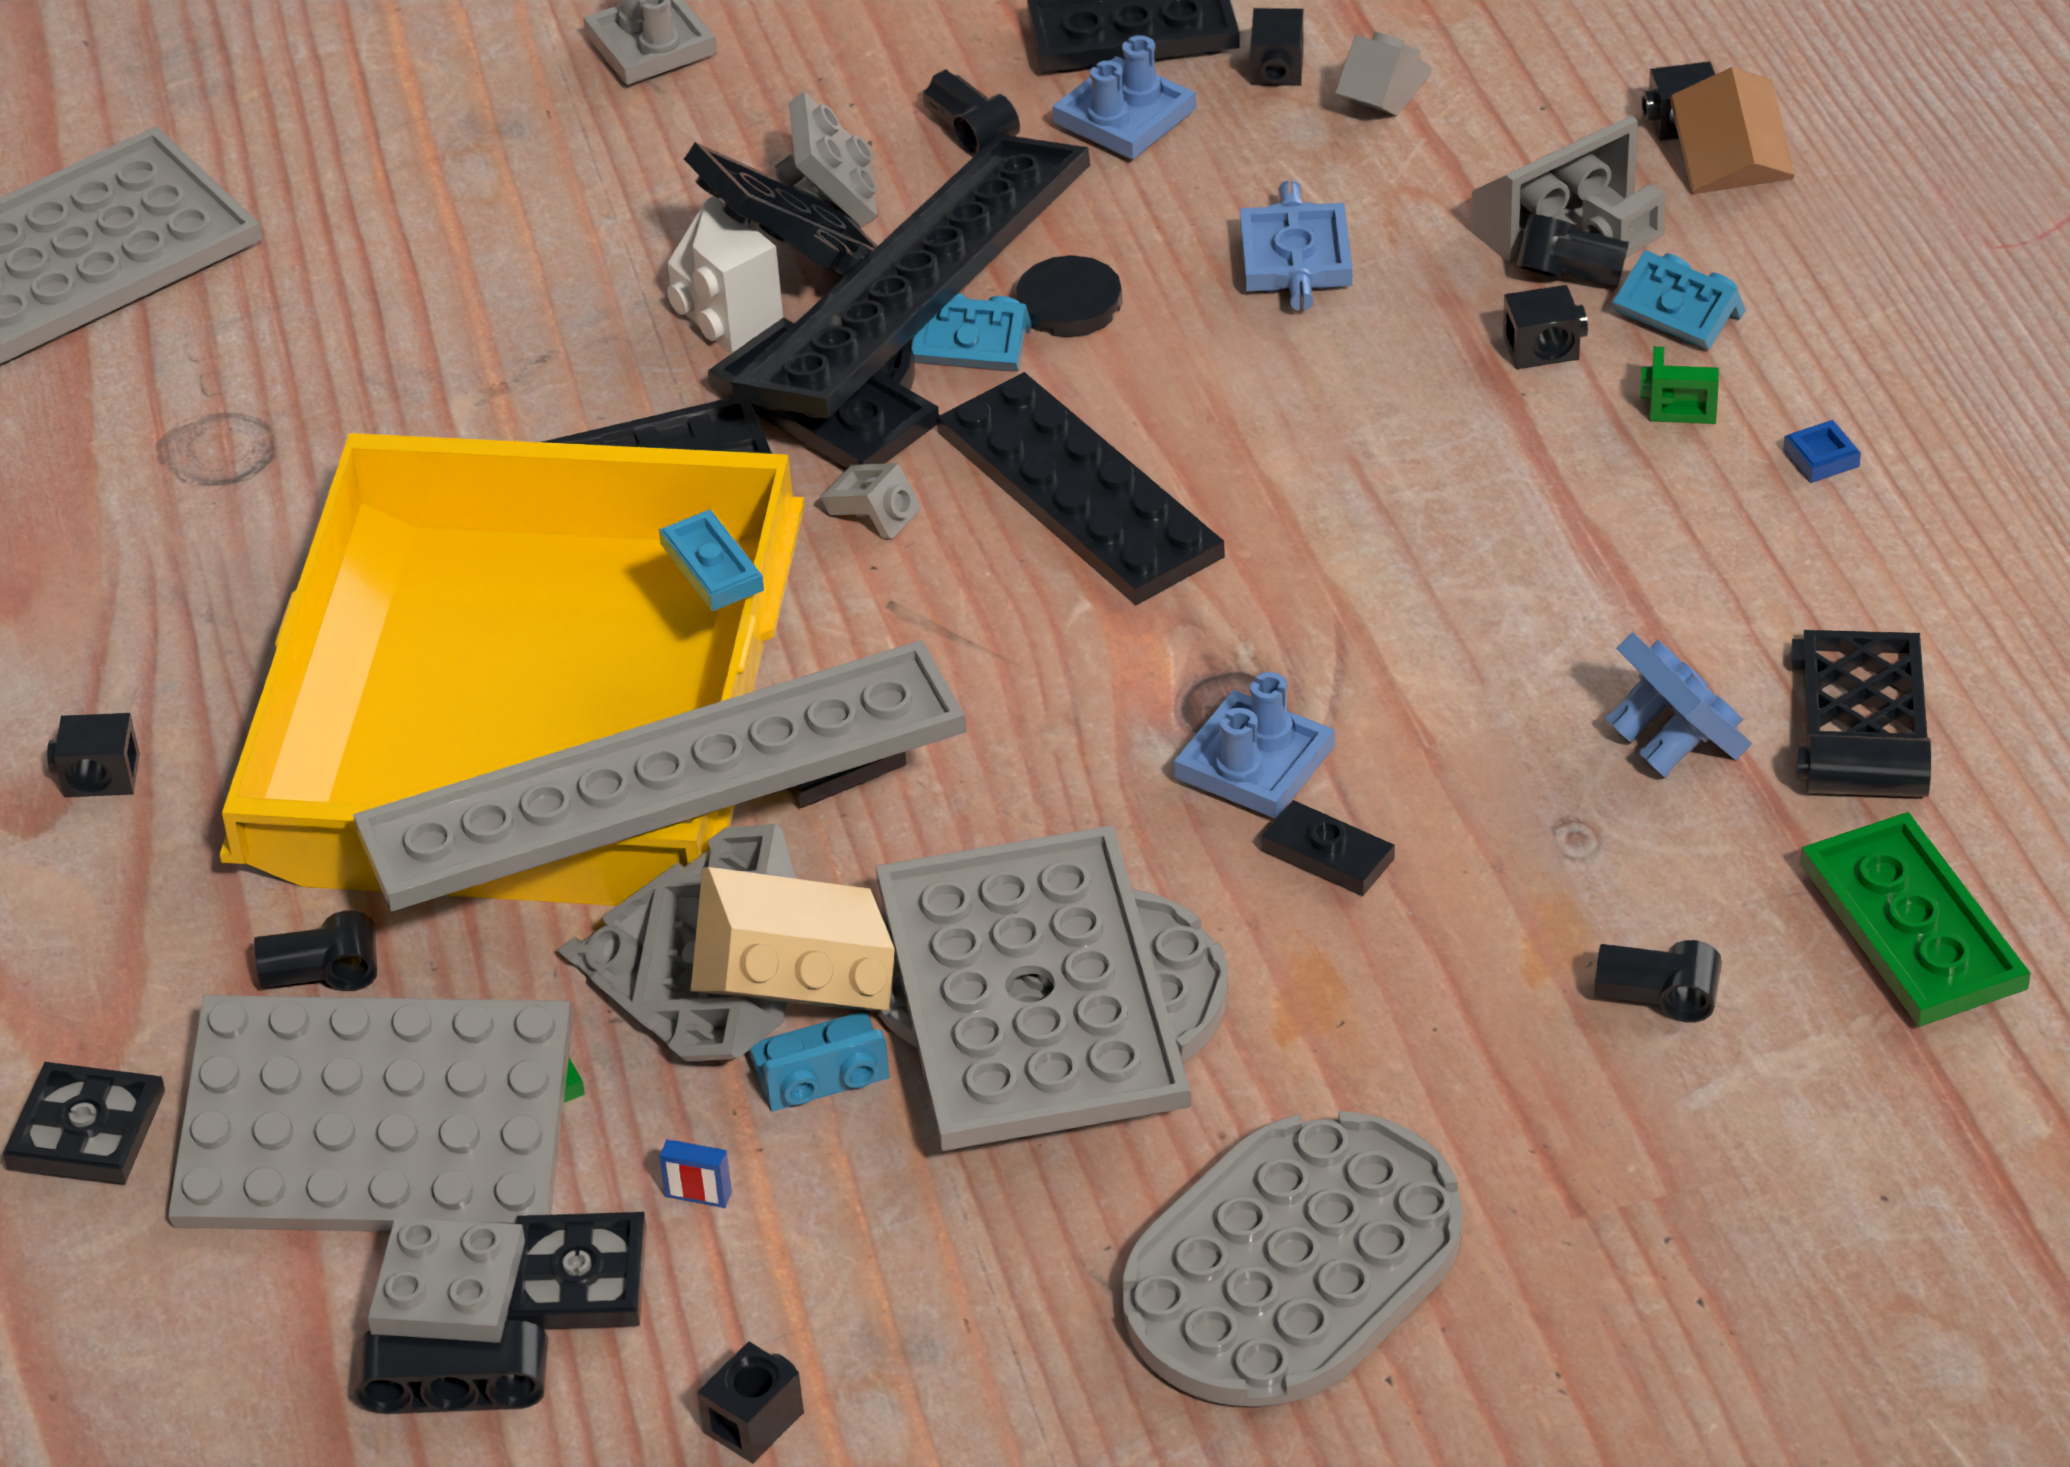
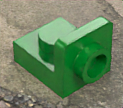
(1680, 392)

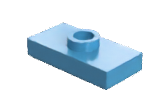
(711, 560)

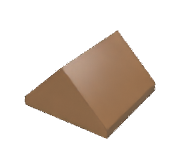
(1731, 132)

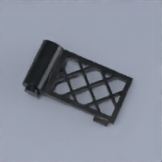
(1866, 755)

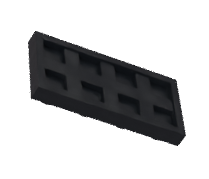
(708, 427)

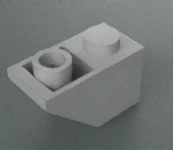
(1382, 73)

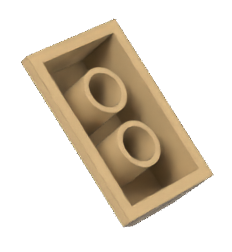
(791, 941)

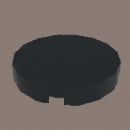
(1070, 295)

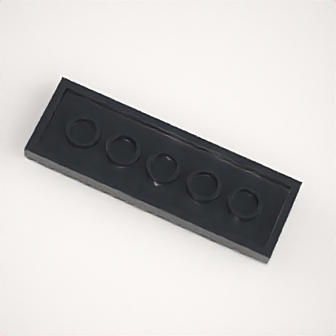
(1081, 488)

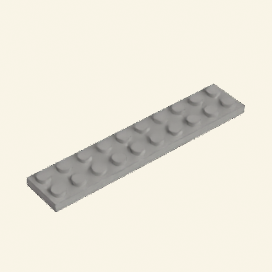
(657, 774)

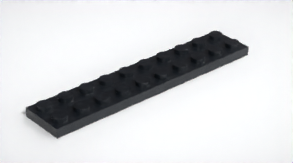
(910, 276)

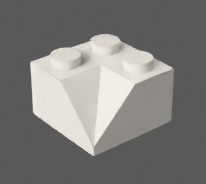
(725, 278)

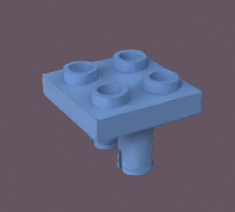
(1125, 102)
(1696, 708)
(1255, 749)

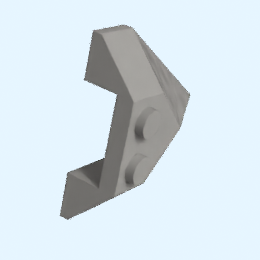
(649, 947)

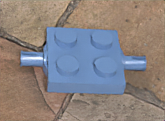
(1295, 246)

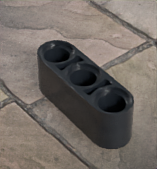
(451, 1374)

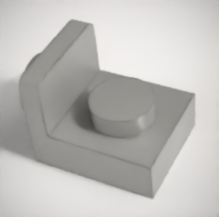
(1635, 219)
(876, 492)

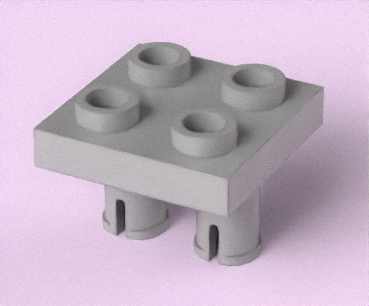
(649, 37)
(829, 160)
(446, 1279)

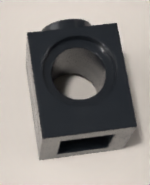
(1277, 46)
(1663, 84)
(1543, 326)
(95, 755)
(751, 1401)

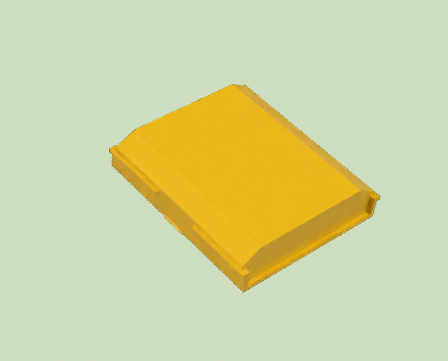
(489, 615)

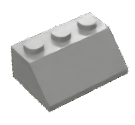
(1556, 186)

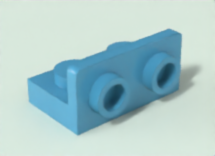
(1679, 299)
(975, 334)
(820, 1060)

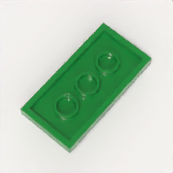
(1914, 919)

